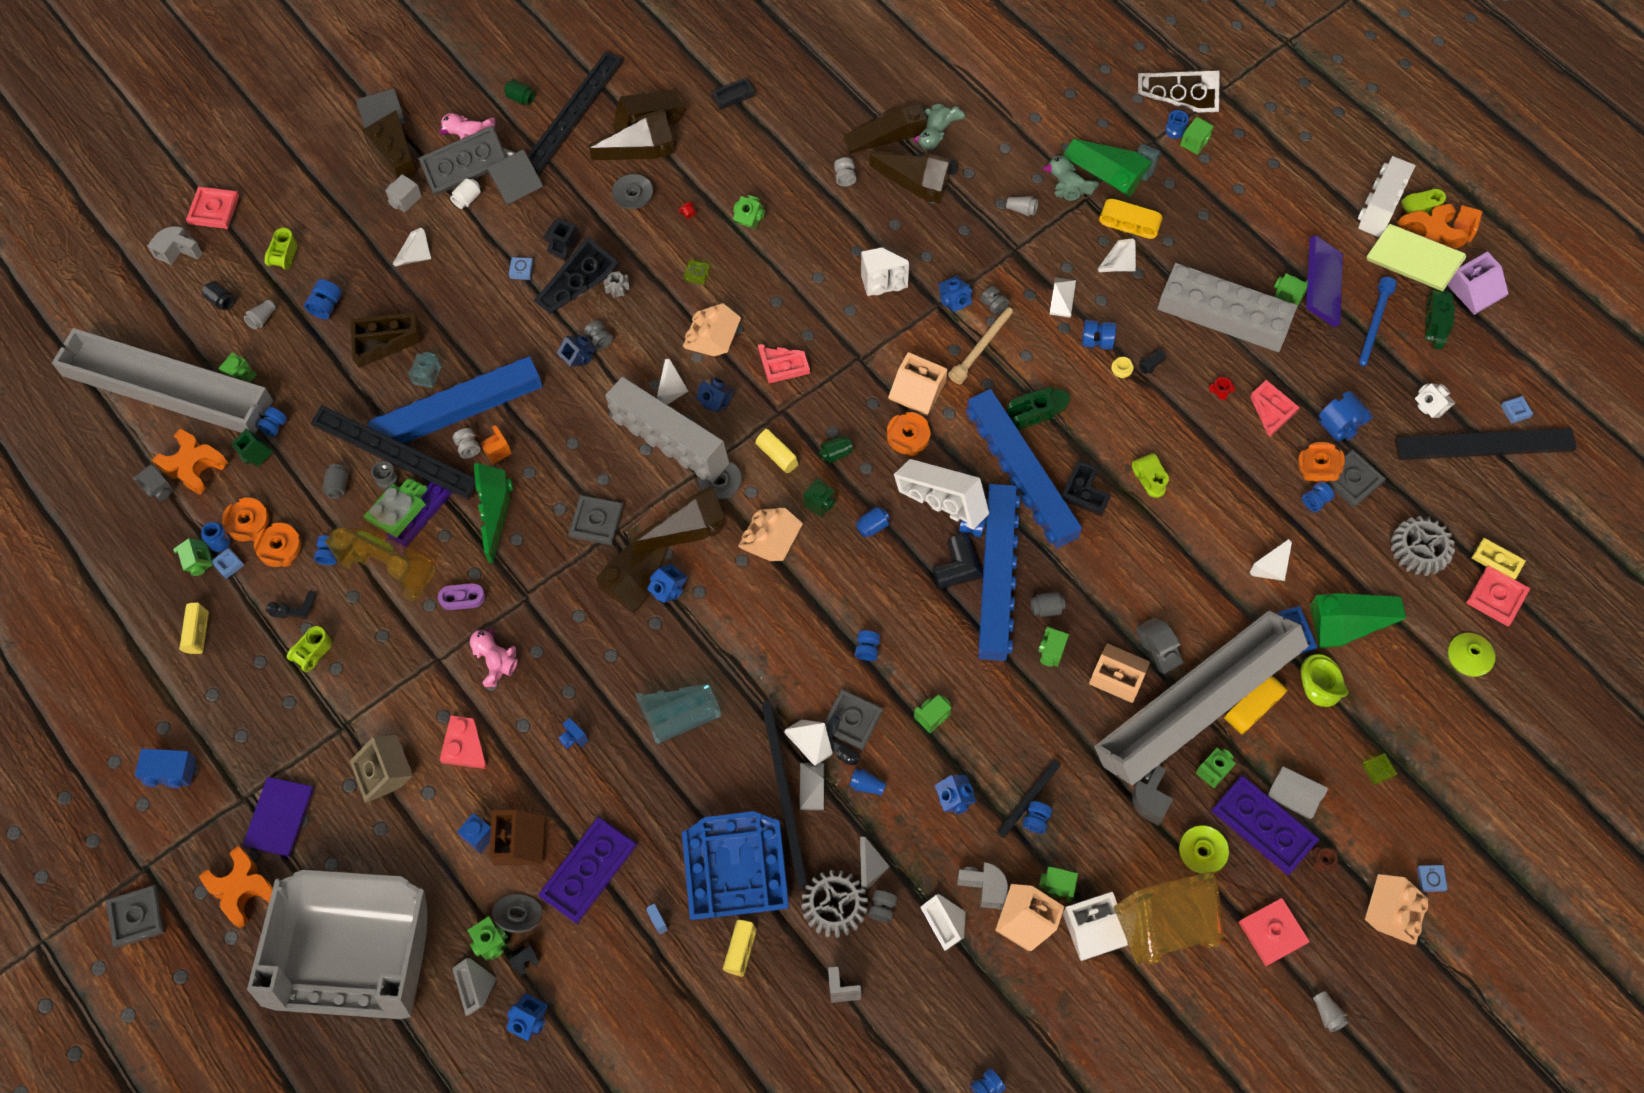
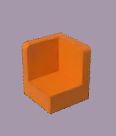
(1468, 219)
(496, 446)

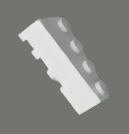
(1386, 196)
(944, 490)

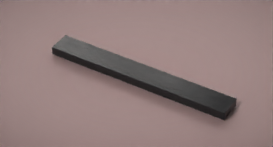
(574, 111)
(1485, 444)
(394, 452)
(784, 796)

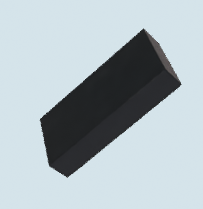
(733, 93)

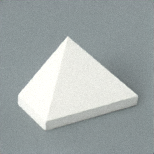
(414, 249)
(1120, 258)
(1062, 297)
(671, 384)
(1274, 563)
(811, 739)
(945, 919)

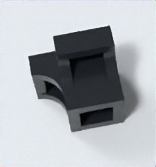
(562, 239)

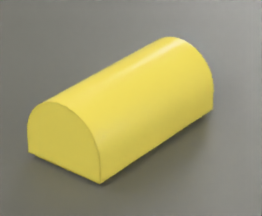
(777, 451)
(1498, 558)
(194, 629)
(740, 948)

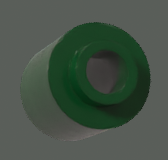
(519, 92)
(835, 449)

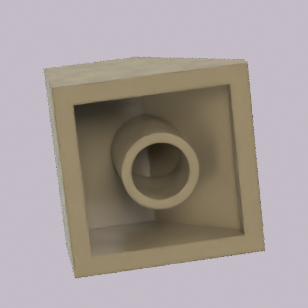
(380, 767)

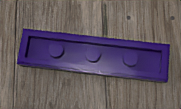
(434, 499)

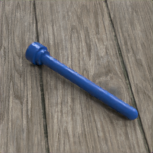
(1386, 288)

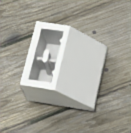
(883, 271)
(1095, 926)

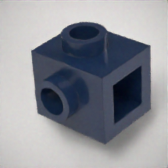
(576, 350)
(714, 394)

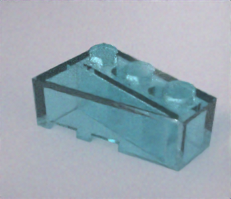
(678, 711)

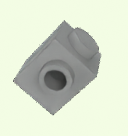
(403, 193)

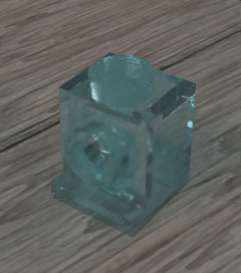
(424, 370)

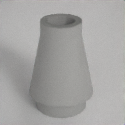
(1024, 205)
(258, 315)
(1331, 1014)

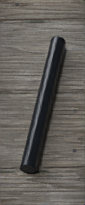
(1029, 797)

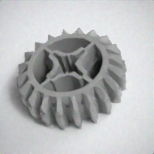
(1421, 552)
(824, 908)

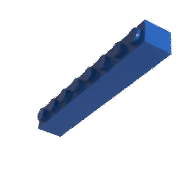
(459, 402)
(1023, 469)
(997, 573)

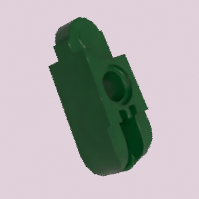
(1439, 318)
(1052, 400)

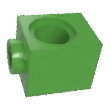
(1197, 135)

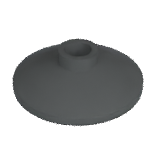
(632, 185)
(732, 481)
(517, 913)

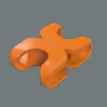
(1435, 226)
(189, 461)
(237, 886)

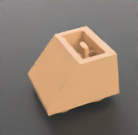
(712, 330)
(918, 383)
(771, 533)
(1119, 673)
(1397, 908)
(1028, 916)

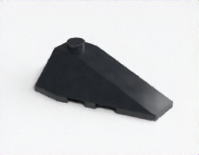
(580, 273)

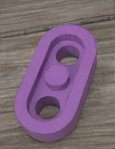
(462, 595)

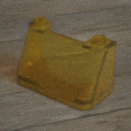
(404, 564)
(1172, 917)

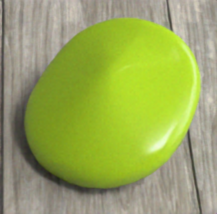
(1322, 680)

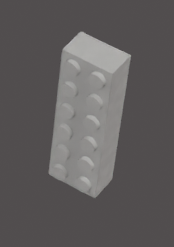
(1227, 307)
(667, 430)

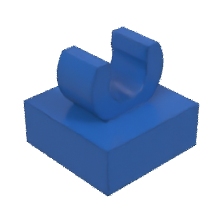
(572, 735)

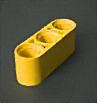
(1131, 218)
(1255, 704)

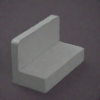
(1297, 792)
(838, 993)

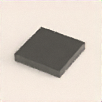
(378, 106)
(514, 177)
(1356, 480)
(596, 520)
(856, 718)
(135, 916)

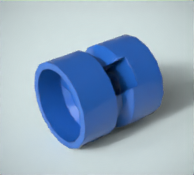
(323, 299)
(1106, 334)

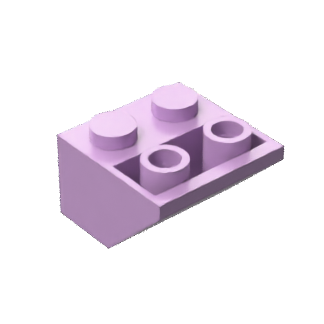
(1479, 283)

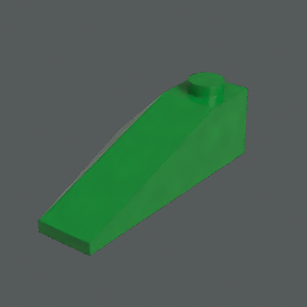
(1112, 165)
(494, 493)
(1347, 617)

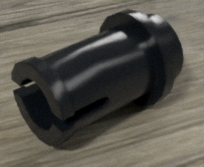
(1148, 364)

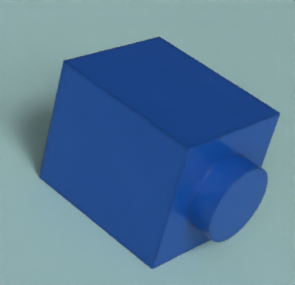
(475, 833)

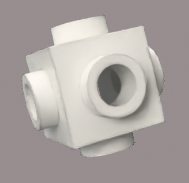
(1434, 400)

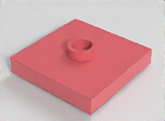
(212, 207)
(1498, 595)
(1274, 932)

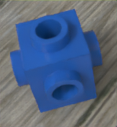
(955, 293)
(667, 583)
(955, 794)
(523, 1021)

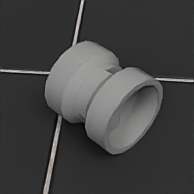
(845, 171)
(466, 441)

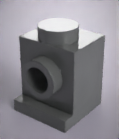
(153, 483)

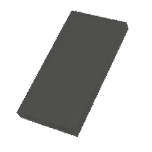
(462, 160)

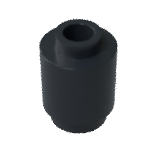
(218, 295)

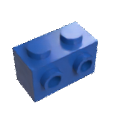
(165, 768)

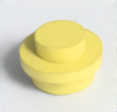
(1122, 367)

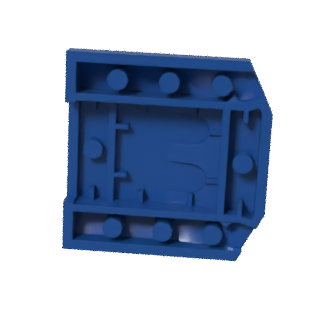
(734, 866)

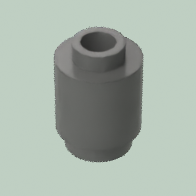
(335, 481)
(1047, 604)

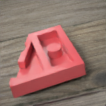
(783, 363)
(1272, 407)
(462, 744)

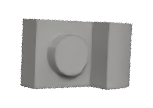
(171, 242)
(990, 880)

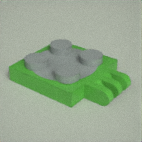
(397, 507)

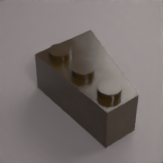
(390, 145)
(382, 336)

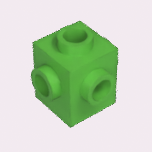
(748, 211)
(487, 939)

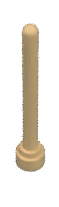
(959, 373)

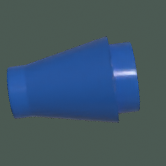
(866, 782)

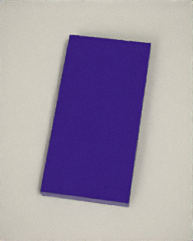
(1324, 281)
(1265, 825)
(587, 870)

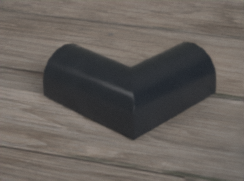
(1081, 494)
(963, 565)

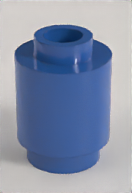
(872, 522)
(215, 536)

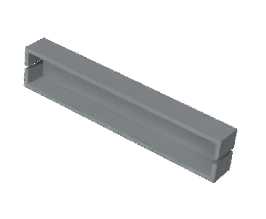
(162, 381)
(1201, 697)

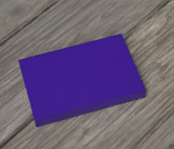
(278, 817)

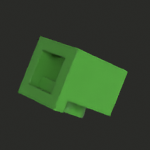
(1290, 289)
(237, 368)
(194, 556)
(1052, 647)
(933, 712)
(1211, 772)
(1058, 883)

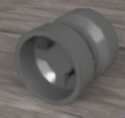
(994, 300)
(596, 332)
(384, 474)
(882, 906)

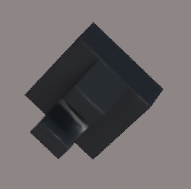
(521, 954)

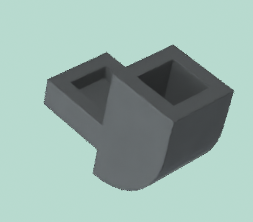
(1162, 642)
(1149, 801)

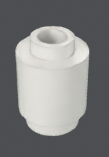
(465, 193)

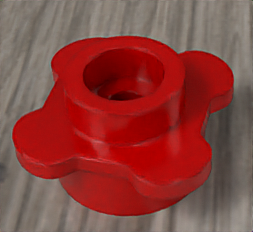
(1224, 383)

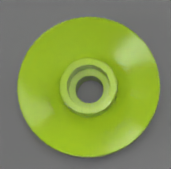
(1465, 661)
(1211, 841)

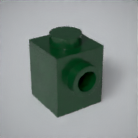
(251, 448)
(819, 498)

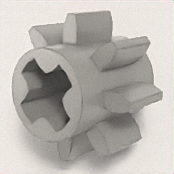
(616, 284)

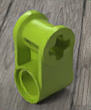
(1423, 201)
(281, 249)
(1151, 475)
(309, 649)

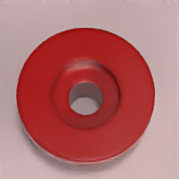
(688, 210)

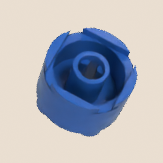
(1344, 417)

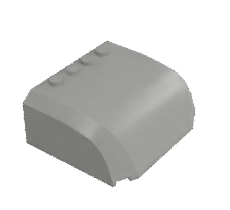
(341, 945)

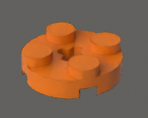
(908, 445)
(1333, 460)
(234, 513)
(286, 553)

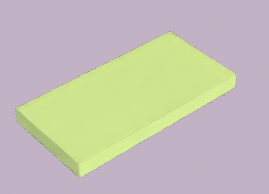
(1416, 257)

